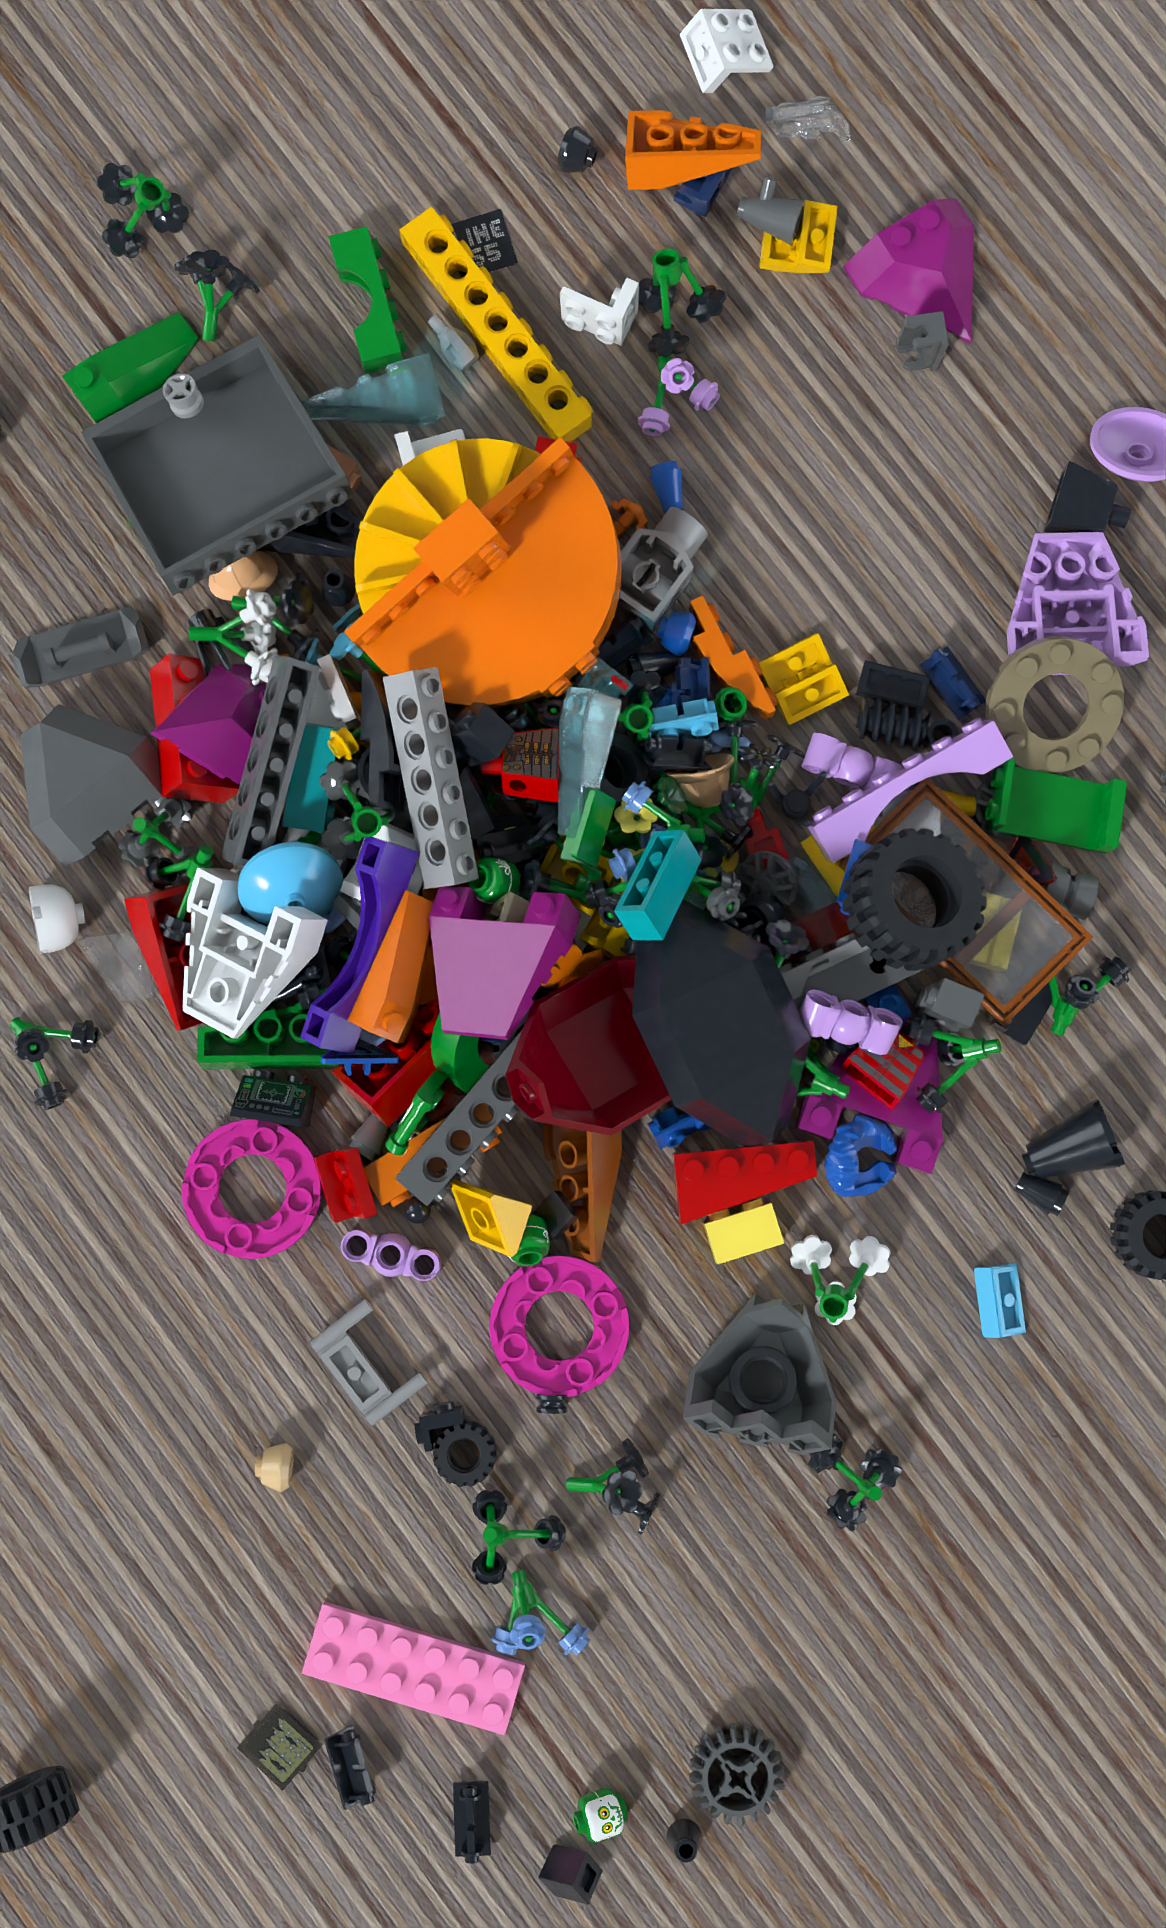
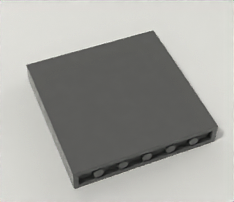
(221, 479)

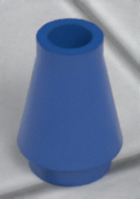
(667, 484)

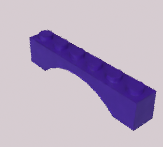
(383, 877)

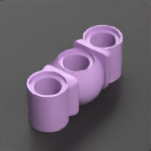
(845, 763)
(849, 1022)
(374, 1254)

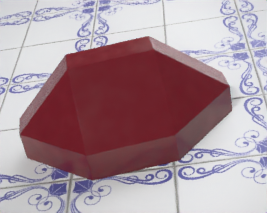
(585, 1057)

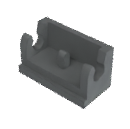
(925, 336)

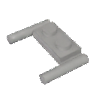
(356, 1371)

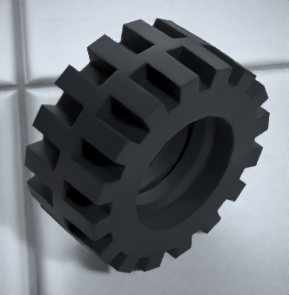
(475, 1473)

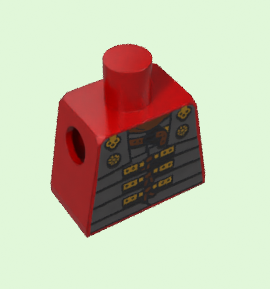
(529, 765)

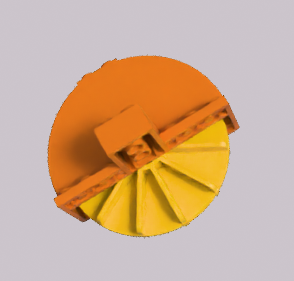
(488, 570)

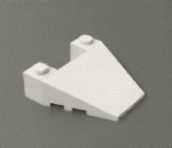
(237, 961)

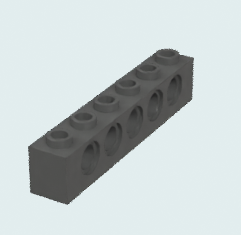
(270, 759)
(416, 1173)

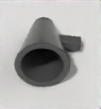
(772, 215)

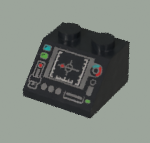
(274, 1100)

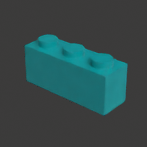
(306, 800)
(658, 885)

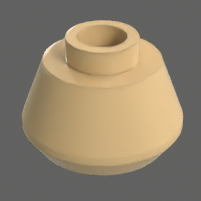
(275, 1467)

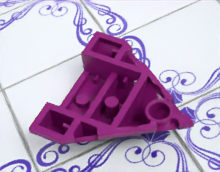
(922, 265)
(217, 721)

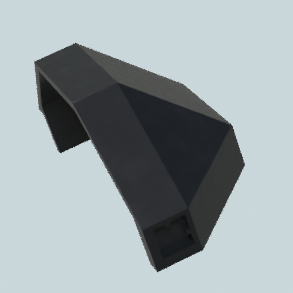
(720, 1026)

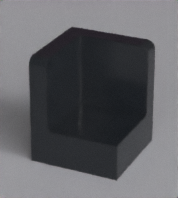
(570, 1874)

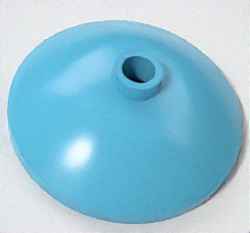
(289, 876)

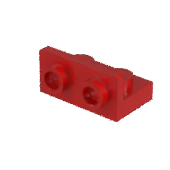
(345, 1184)

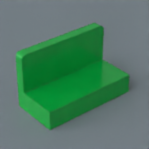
(592, 830)

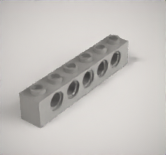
(430, 777)

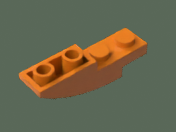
(726, 668)

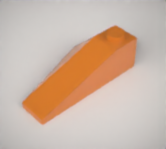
(674, 151)
(395, 979)

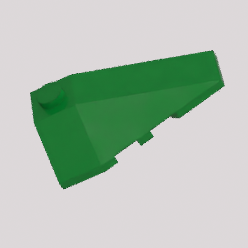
(131, 367)

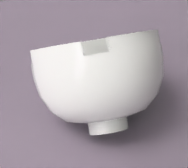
(54, 917)

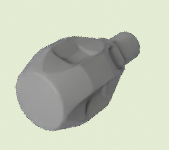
(455, 344)

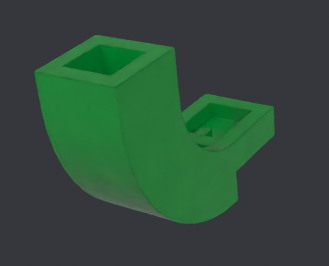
(457, 1057)

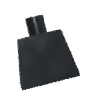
(1084, 503)

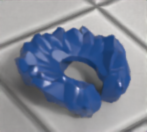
(842, 1159)

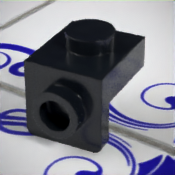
(443, 1415)

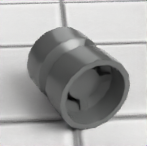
(1073, 892)

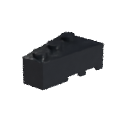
(477, 733)

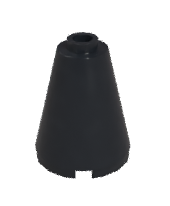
(1075, 1145)

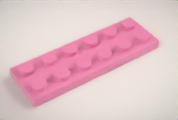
(413, 1668)

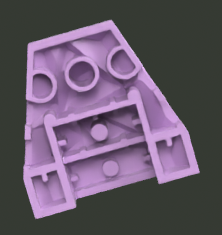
(1077, 593)

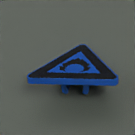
(363, 1054)

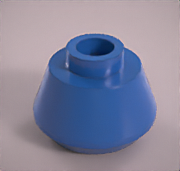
(677, 632)

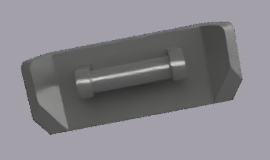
(80, 648)

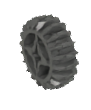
(744, 1763)

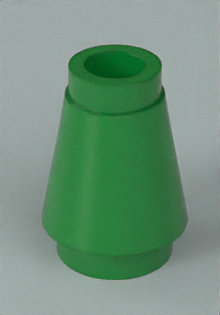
(730, 704)

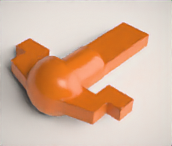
(633, 513)

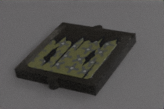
(279, 1746)

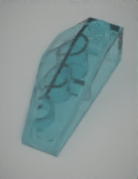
(401, 396)
(584, 746)

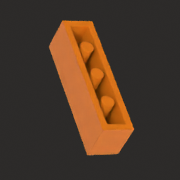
(383, 1171)

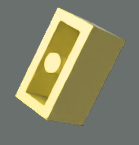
(743, 1231)

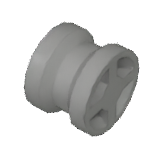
(183, 395)

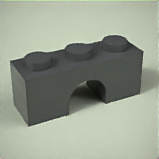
(949, 1003)

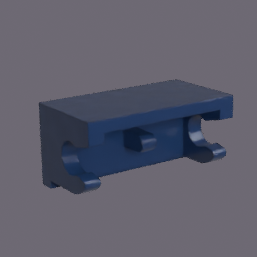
(702, 192)

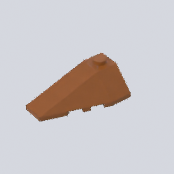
(586, 1175)

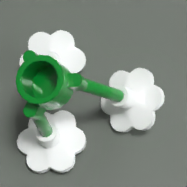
(834, 1300)

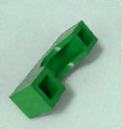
(357, 264)

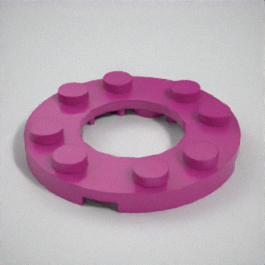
(202, 1186)
(569, 1375)

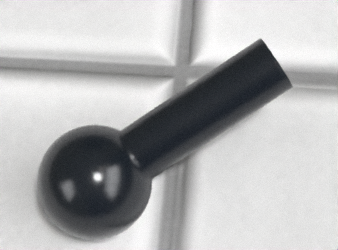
(417, 1211)

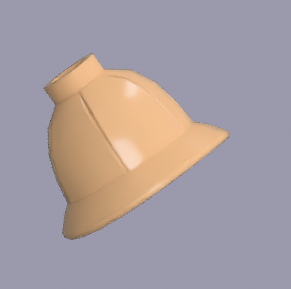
(250, 572)
(705, 787)

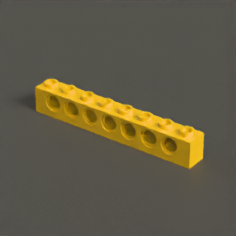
(434, 230)

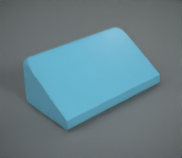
(999, 1300)

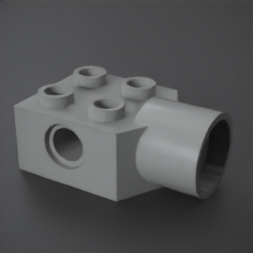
(659, 566)

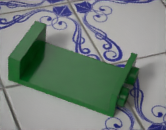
(1056, 808)

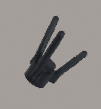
(206, 618)
(797, 802)

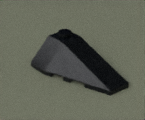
(329, 535)

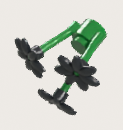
(757, 758)

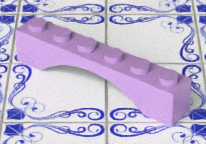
(973, 751)

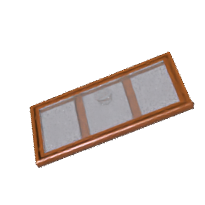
(1024, 928)

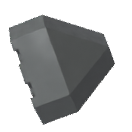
(85, 780)
(805, 1421)

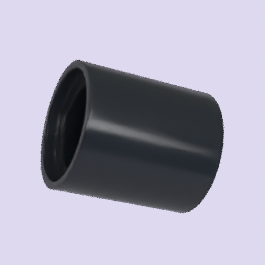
(940, 724)

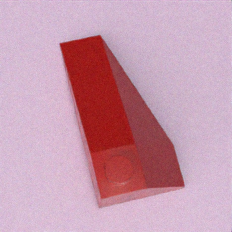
(163, 955)

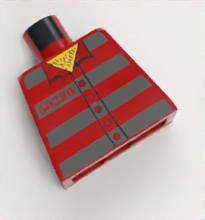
(889, 1074)

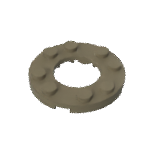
(1033, 663)

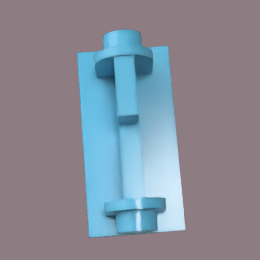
(698, 719)

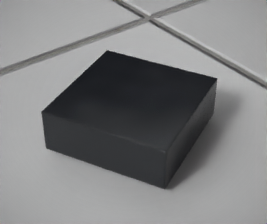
(557, 1214)

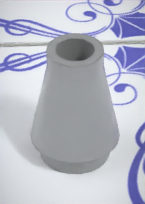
(369, 1138)

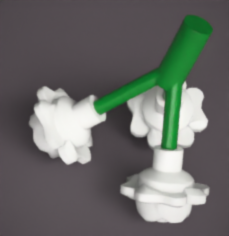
(260, 633)

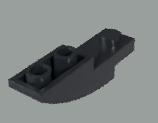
(385, 774)

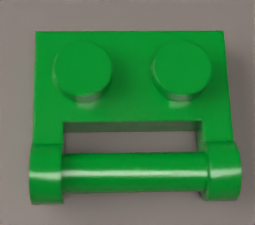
(415, 1119)

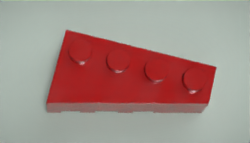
(180, 776)
(393, 1085)
(729, 1177)

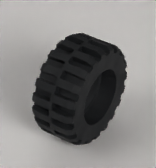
(948, 878)

